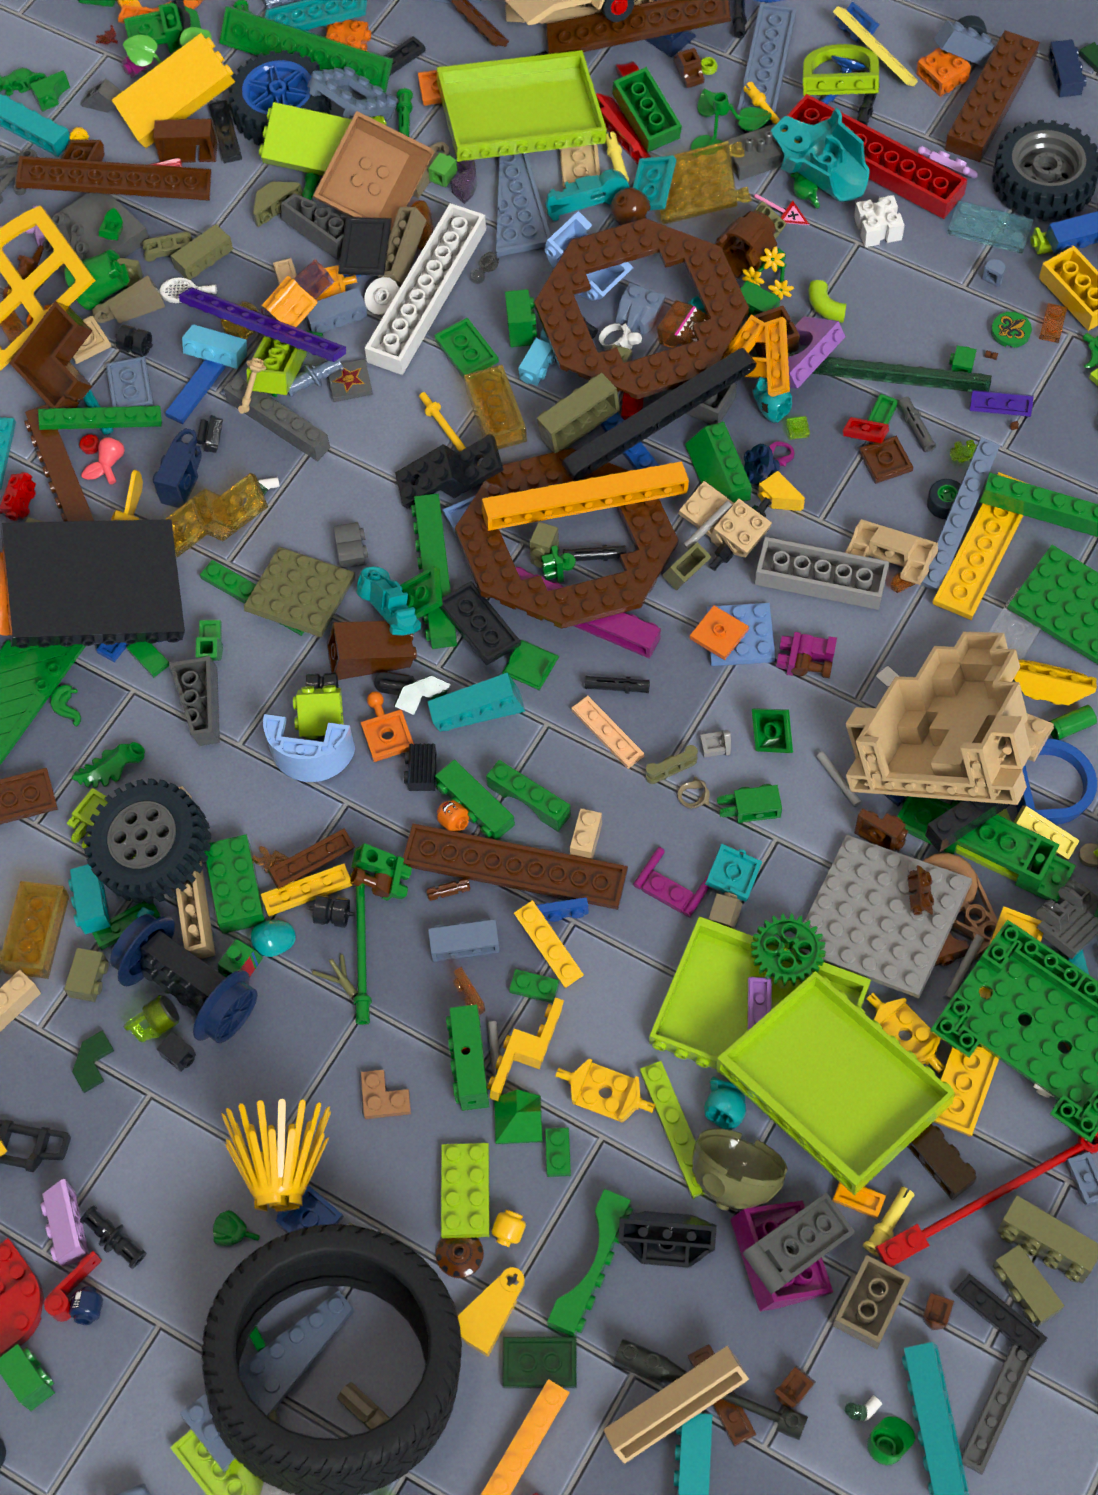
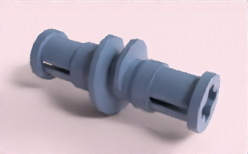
(314, 375)

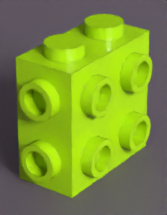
(317, 709)

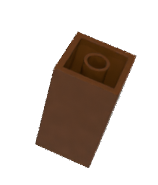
(367, 649)

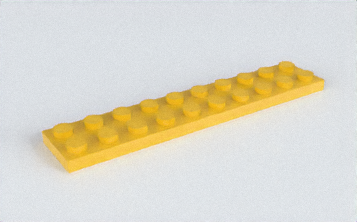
(973, 1075)

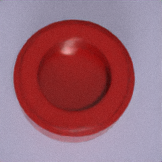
(89, 444)

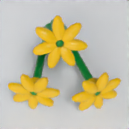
(774, 260)

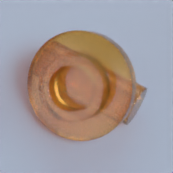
(899, 585)

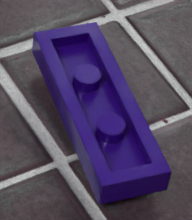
(1001, 403)

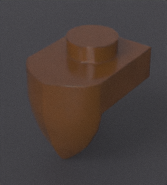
(937, 1311)

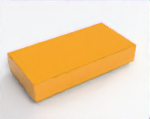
(865, 1201)

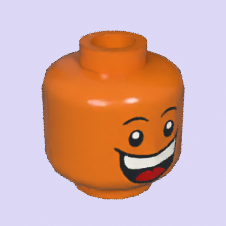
(452, 816)

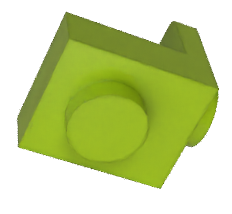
(1040, 242)

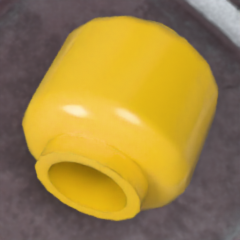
(508, 1227)

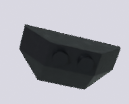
(667, 1238)

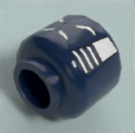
(85, 1306)

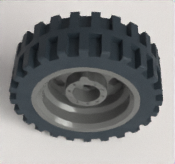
(1046, 170)

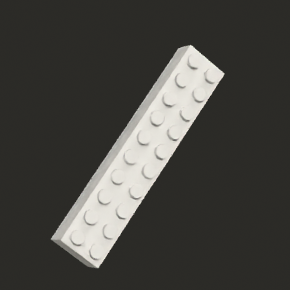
(425, 289)

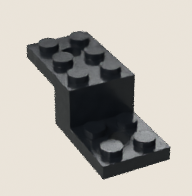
(449, 470)

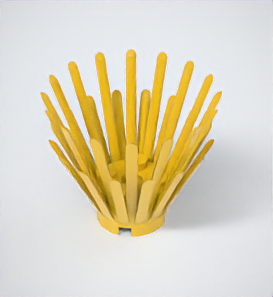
(277, 1176)

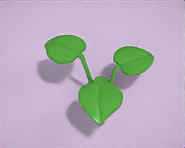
(142, 47)

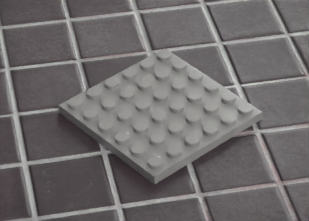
(869, 917)

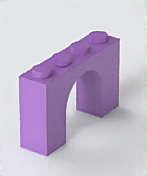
(821, 338)

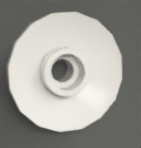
(376, 293)

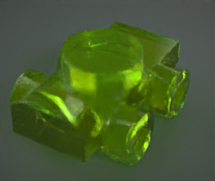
(961, 452)

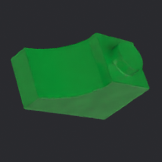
(49, 90)

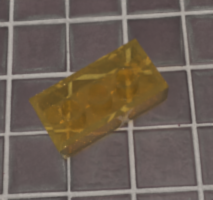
(495, 406)
(34, 929)

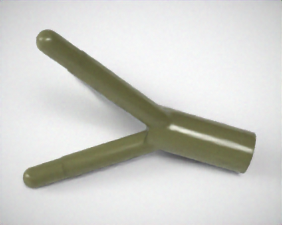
(342, 980)

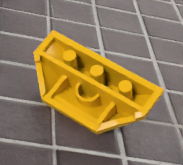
(1053, 683)

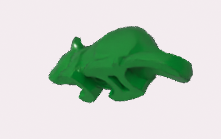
(19, 80)
(805, 189)

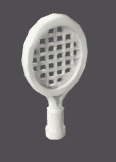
(181, 281)

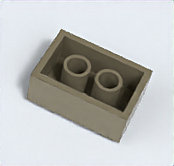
(871, 1301)

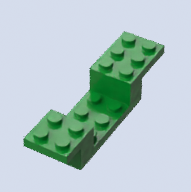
(1001, 843)

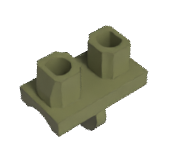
(778, 222)

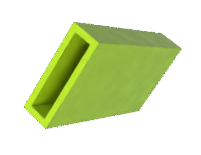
(301, 138)

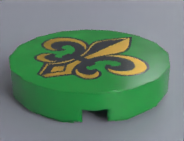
(1011, 329)

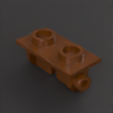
(920, 881)

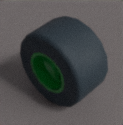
(942, 496)

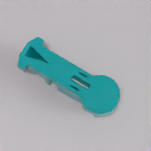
(585, 193)
(388, 599)

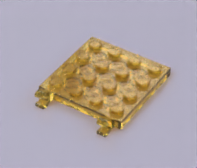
(704, 183)

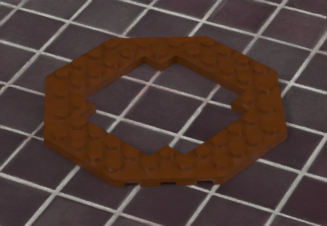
(625, 243)
(575, 603)

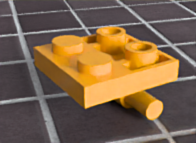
(290, 303)

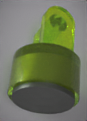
(160, 1015)

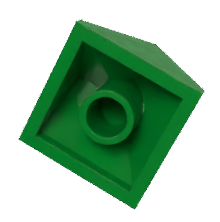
(772, 730)
(518, 1118)

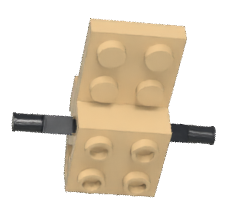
(736, 531)

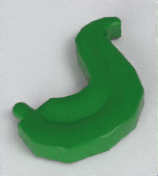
(59, 703)

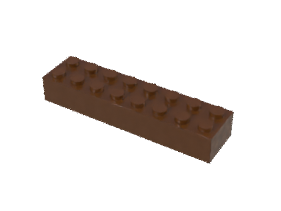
(992, 96)

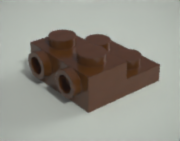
(884, 832)

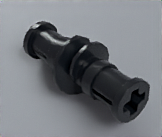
(112, 1237)

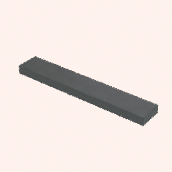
(997, 1409)

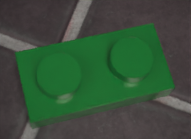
(534, 986)
(558, 1152)

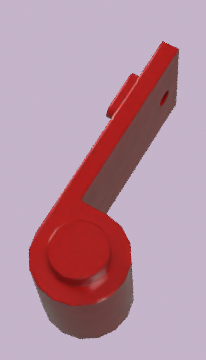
(57, 1302)

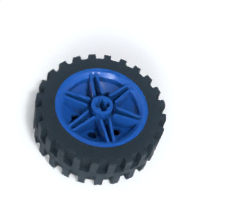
(272, 79)

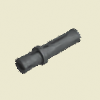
(907, 406)

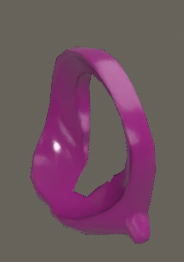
(783, 460)

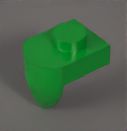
(111, 225)

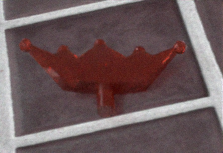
(108, 37)

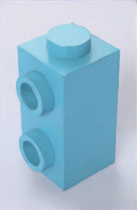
(536, 362)

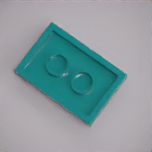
(655, 179)

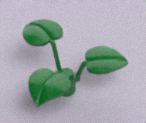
(718, 104)

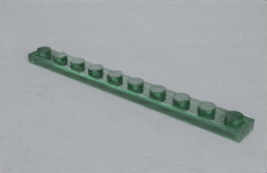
(903, 374)

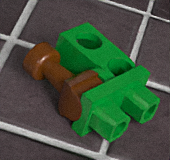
(387, 871)

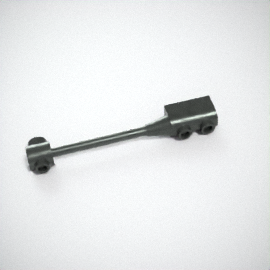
(659, 1367)

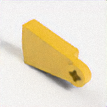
(487, 1315)

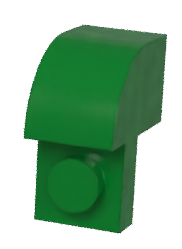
(209, 640)

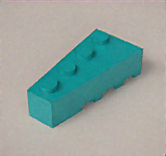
(477, 703)

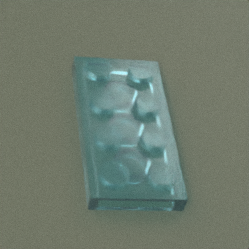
(990, 226)

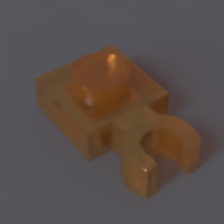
(269, 860)

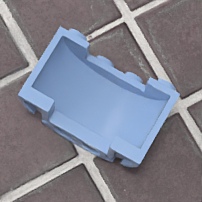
(600, 281)
(307, 758)

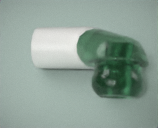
(269, 483)
(862, 1412)

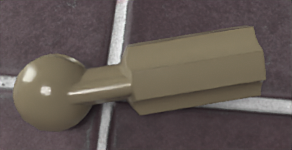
(362, 1406)

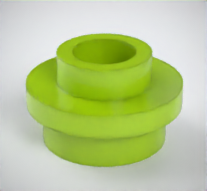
(708, 66)

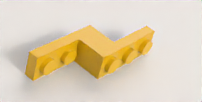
(525, 1049)

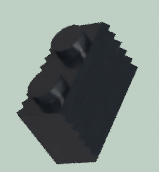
(421, 767)

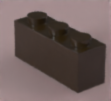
(942, 1161)

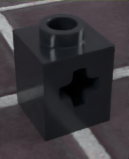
(176, 1052)

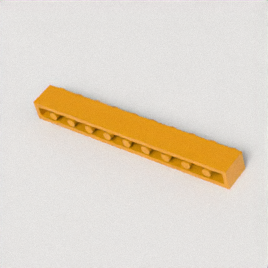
(584, 496)

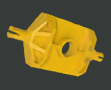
(898, 1017)
(591, 1078)

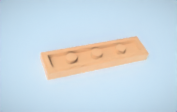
(607, 732)

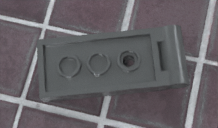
(798, 1243)

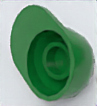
(890, 1440)

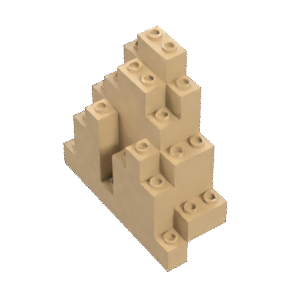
(948, 729)

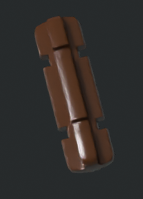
(448, 889)

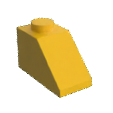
(781, 493)

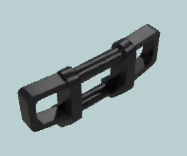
(43, 1135)

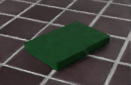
(534, 1360)

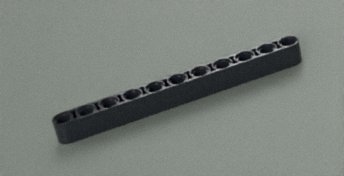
(659, 414)

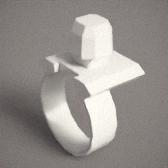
(627, 340)

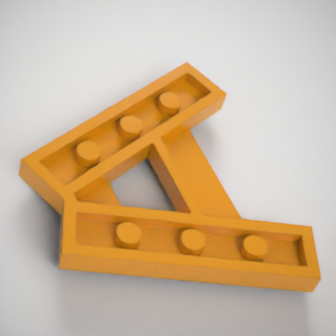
(775, 365)

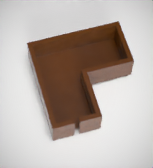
(47, 356)

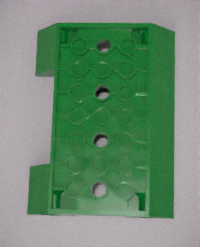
(1061, 1008)

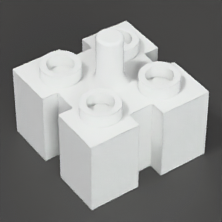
(879, 221)

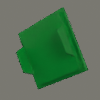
(530, 664)

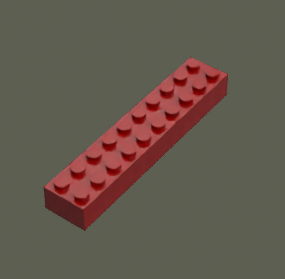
(893, 163)

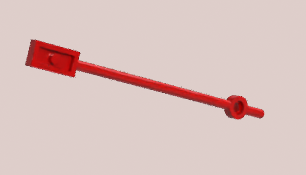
(914, 1239)

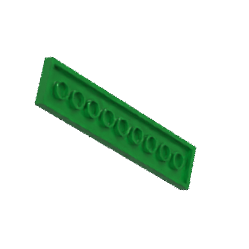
(261, 35)

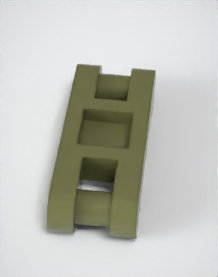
(166, 245)
(671, 765)

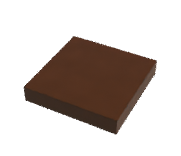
(886, 459)

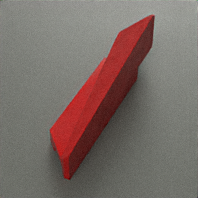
(617, 122)

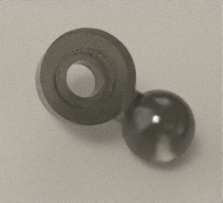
(487, 263)

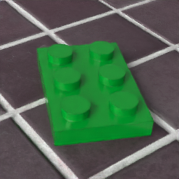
(466, 348)
(424, 591)

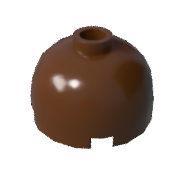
(629, 206)

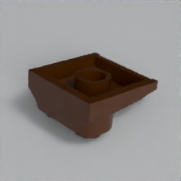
(84, 150)

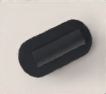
(209, 433)
(392, 682)

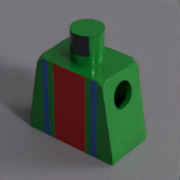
(239, 957)

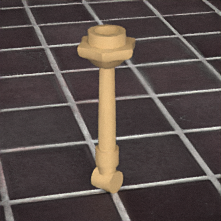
(256, 365)

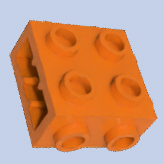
(350, 32)
(943, 71)

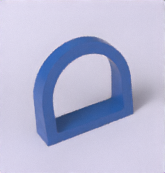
(1085, 769)

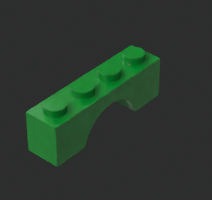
(546, 805)

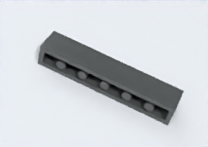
(279, 419)

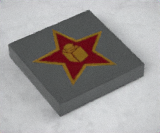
(350, 382)

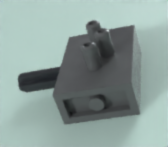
(760, 150)

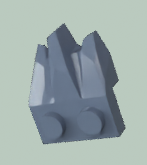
(639, 308)

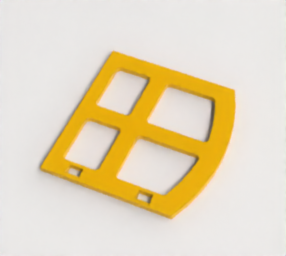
(24, 289)

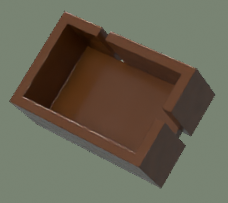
(181, 137)

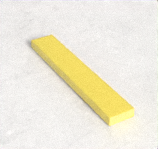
(876, 46)

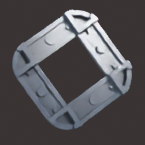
(337, 83)

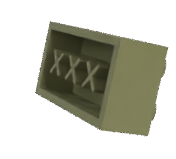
(578, 413)
(1049, 1240)

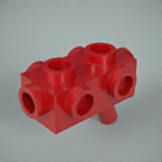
(18, 496)

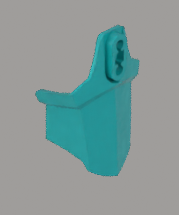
(826, 156)

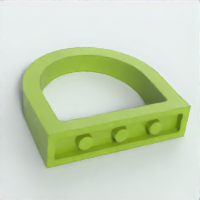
(841, 82)

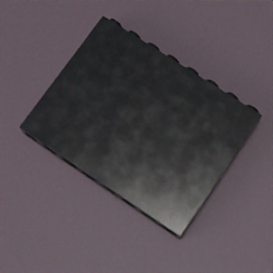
(91, 582)

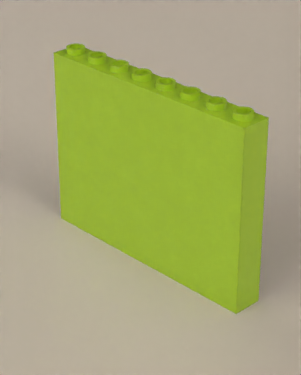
(520, 105)
(709, 994)
(835, 1081)

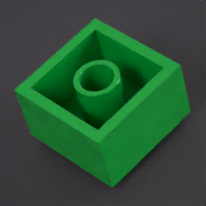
(520, 318)
(24, 1377)

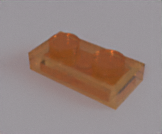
(1053, 323)
(463, 984)

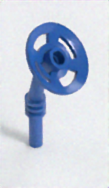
(846, 67)

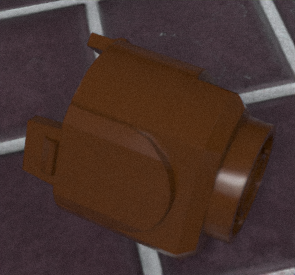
(746, 240)

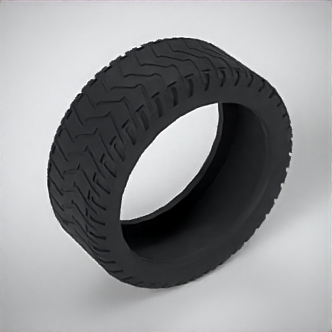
(308, 1261)

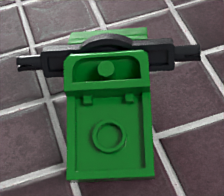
(165, 24)

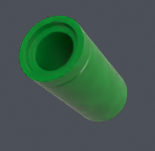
(1073, 722)

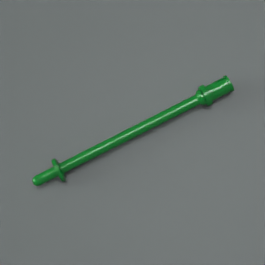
(362, 1000)

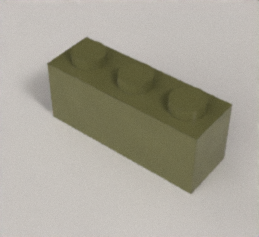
(202, 252)
(1027, 1286)

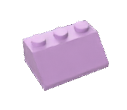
(64, 1224)

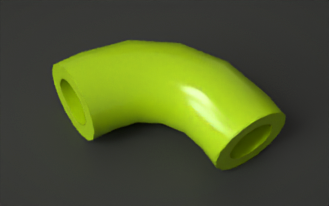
(823, 303)

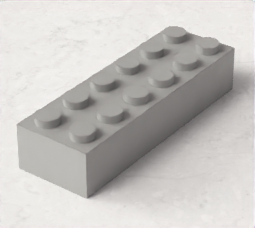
(821, 573)

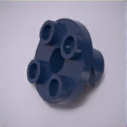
(760, 463)

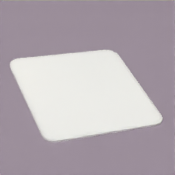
(887, 675)

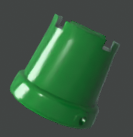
(109, 278)

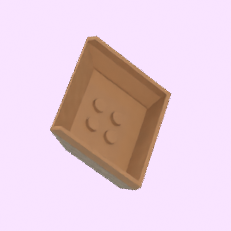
(373, 170)

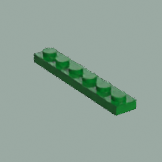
(99, 417)
(231, 584)

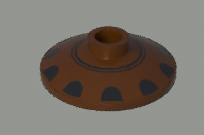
(462, 1265)

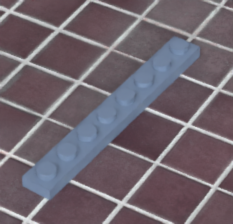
(961, 512)

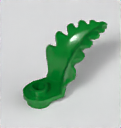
(110, 765)

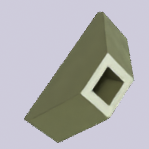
(269, 200)

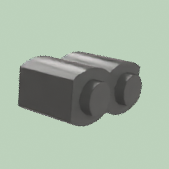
(349, 544)

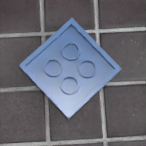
(757, 643)

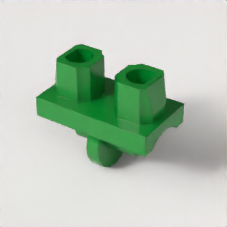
(554, 565)

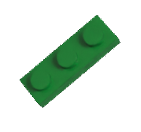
(109, 936)

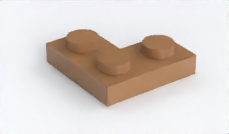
(378, 1102)

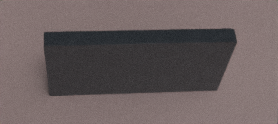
(479, 623)

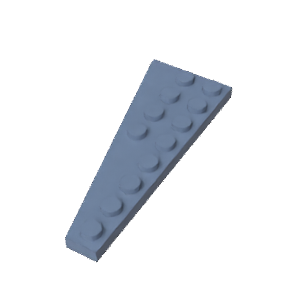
(520, 210)
(273, 1371)

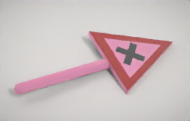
(791, 215)

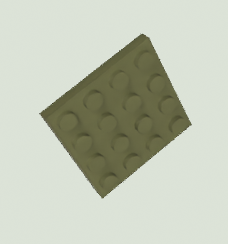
(299, 592)

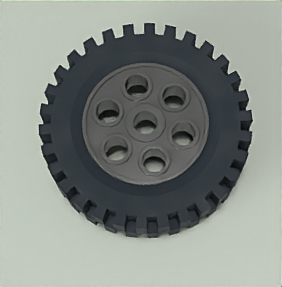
(177, 852)

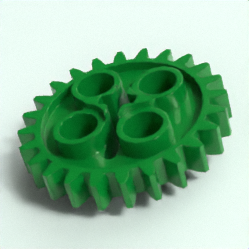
(804, 939)

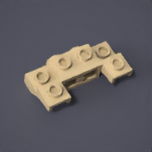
(895, 547)

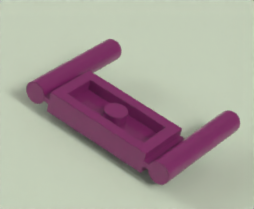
(668, 890)

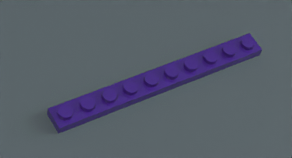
(262, 324)

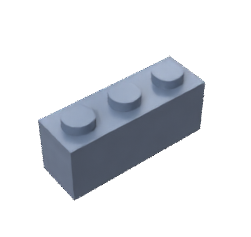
(964, 42)
(337, 311)
(464, 940)

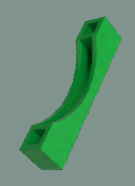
(570, 1308)

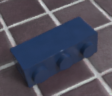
(1066, 68)

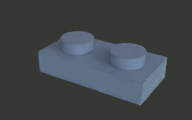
(1085, 1177)

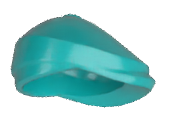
(272, 937)

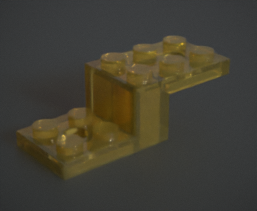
(217, 514)

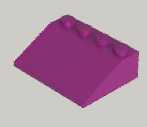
(754, 1224)

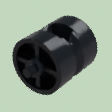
(133, 340)
(326, 910)

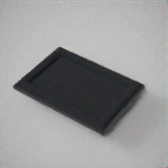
(364, 246)

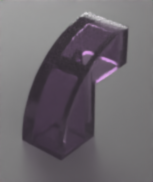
(465, 183)

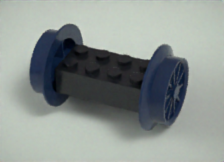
(218, 1001)

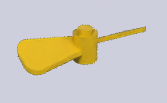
(133, 496)

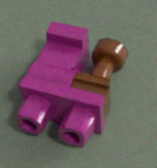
(804, 651)

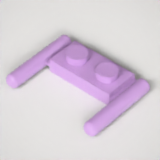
(943, 158)

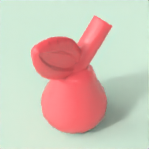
(109, 453)

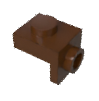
(794, 1388)

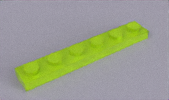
(672, 1121)

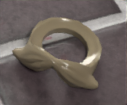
(696, 783)

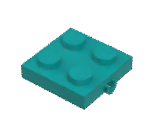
(733, 872)

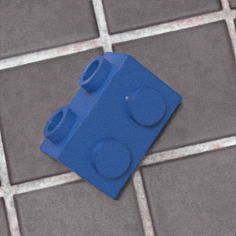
(862, 17)

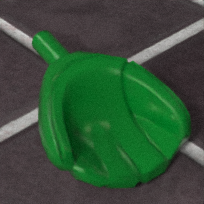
(230, 1229)

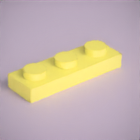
(1035, 822)

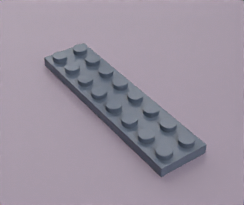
(768, 54)

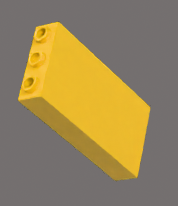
(174, 88)

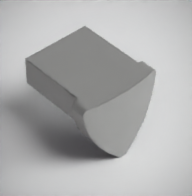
(716, 743)

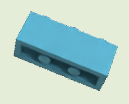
(214, 346)

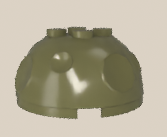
(735, 1170)

